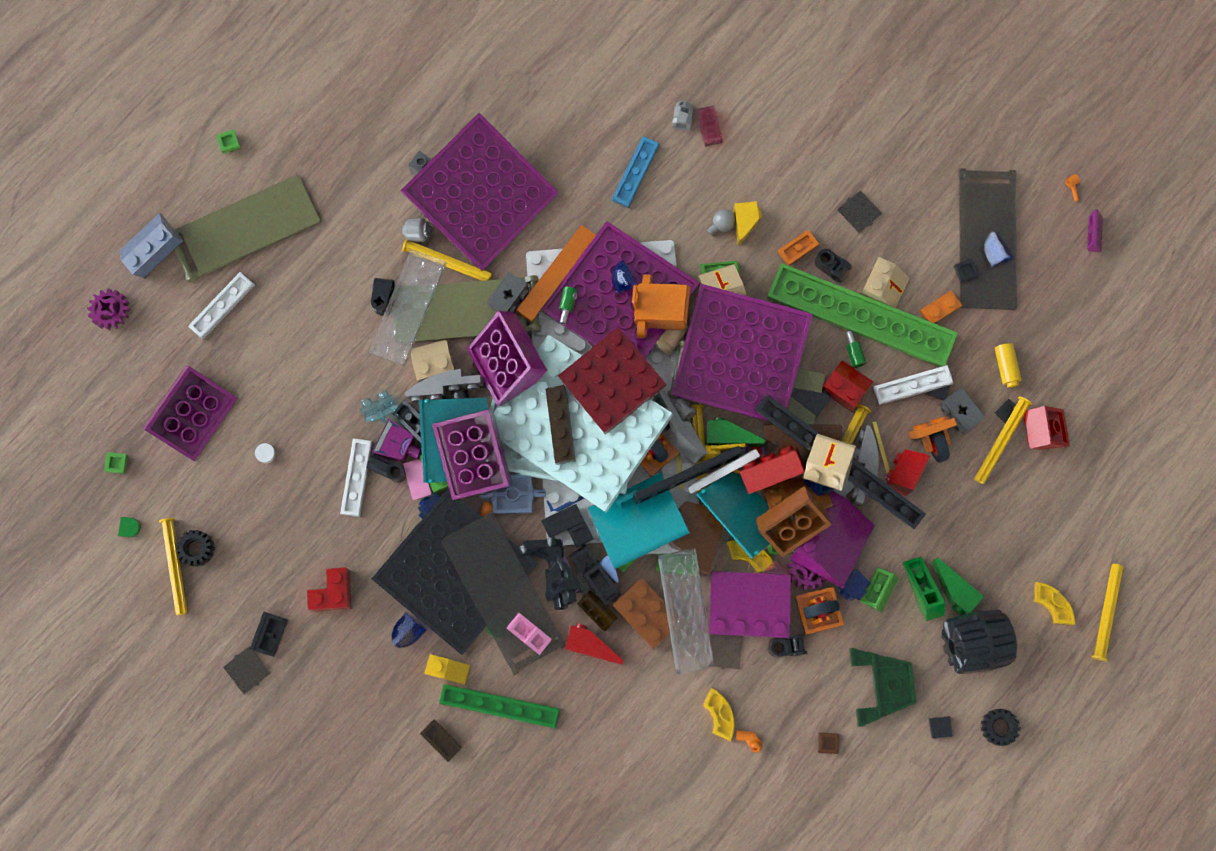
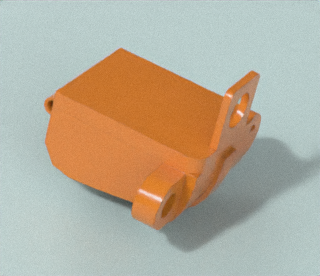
(659, 306)

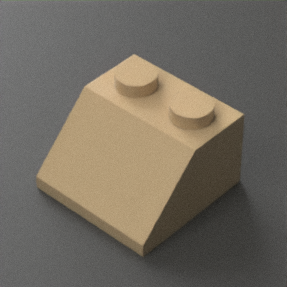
(431, 360)

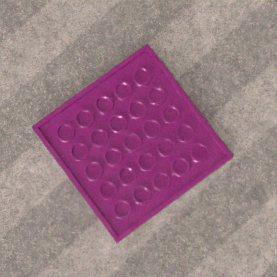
(479, 191)
(597, 305)
(740, 352)

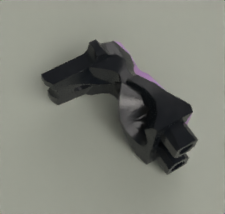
(560, 580)

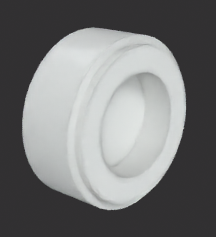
(265, 453)

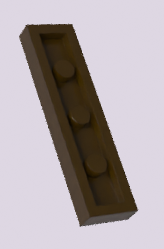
(560, 425)

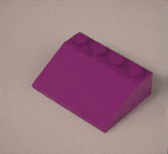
(506, 357)
(190, 413)
(472, 454)
(837, 547)
(750, 604)

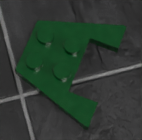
(892, 685)

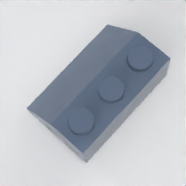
(150, 246)

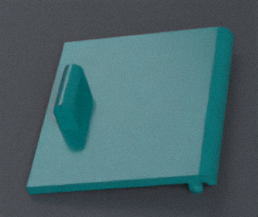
(437, 411)
(737, 511)
(638, 529)

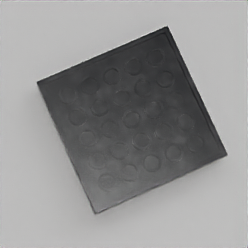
(427, 581)

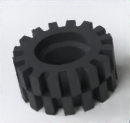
(187, 539)
(1012, 723)

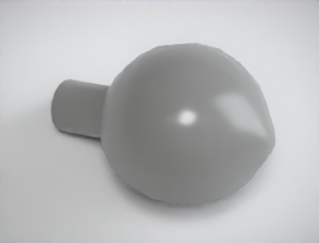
(723, 221)

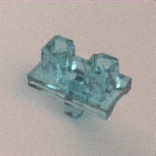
(378, 409)

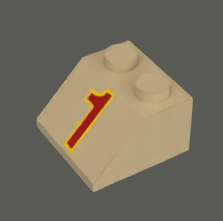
(724, 278)
(885, 283)
(829, 462)

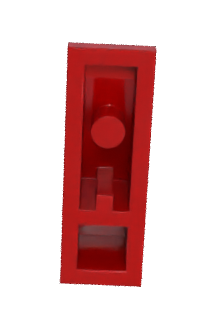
(587, 643)

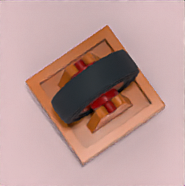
(935, 436)
(659, 455)
(819, 610)

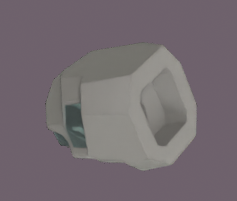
(682, 116)

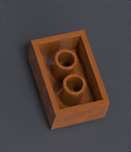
(793, 521)
(644, 613)

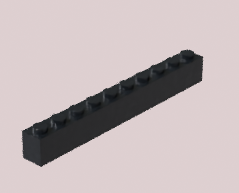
(858, 475)

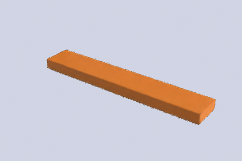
(555, 273)

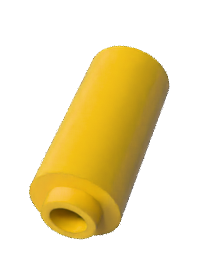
(1008, 365)

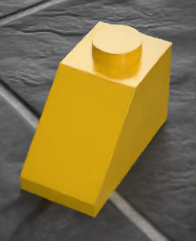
(746, 219)
(447, 669)

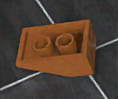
(780, 491)

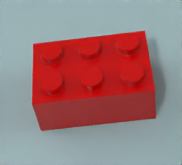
(772, 469)

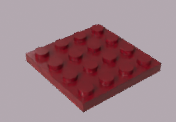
(612, 380)

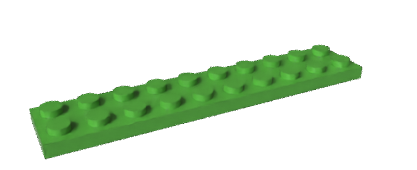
(862, 315)

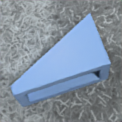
(608, 567)

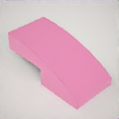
(414, 476)
(529, 633)

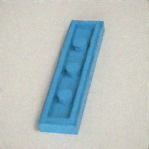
(635, 172)

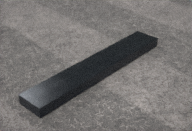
(686, 475)

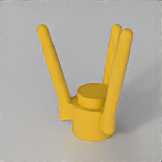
(715, 450)

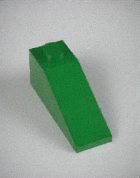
(725, 433)
(924, 589)
(957, 590)

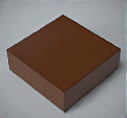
(828, 743)

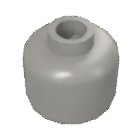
(416, 230)

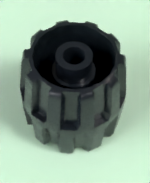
(979, 641)

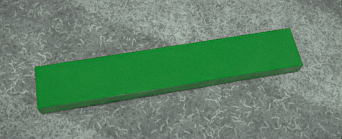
(499, 706)

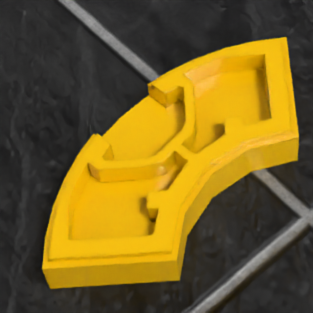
(759, 562)
(1055, 602)
(721, 714)

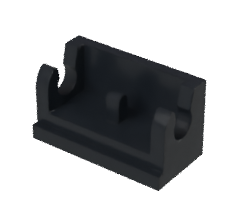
(268, 634)

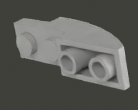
(437, 385)
(680, 433)
(868, 457)

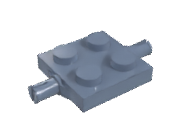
(514, 498)

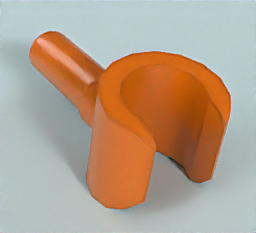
(1071, 182)

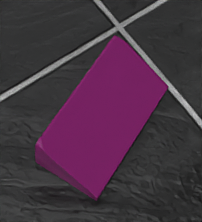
(1095, 226)

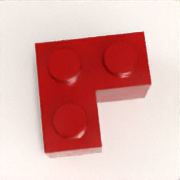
(337, 594)

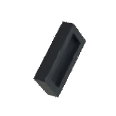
(562, 521)

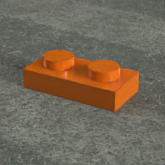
(798, 248)
(941, 308)

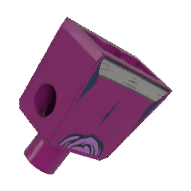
(396, 443)

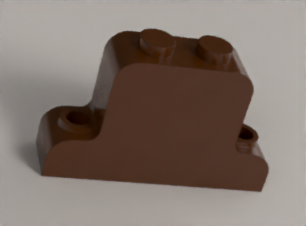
(775, 435)
(703, 534)

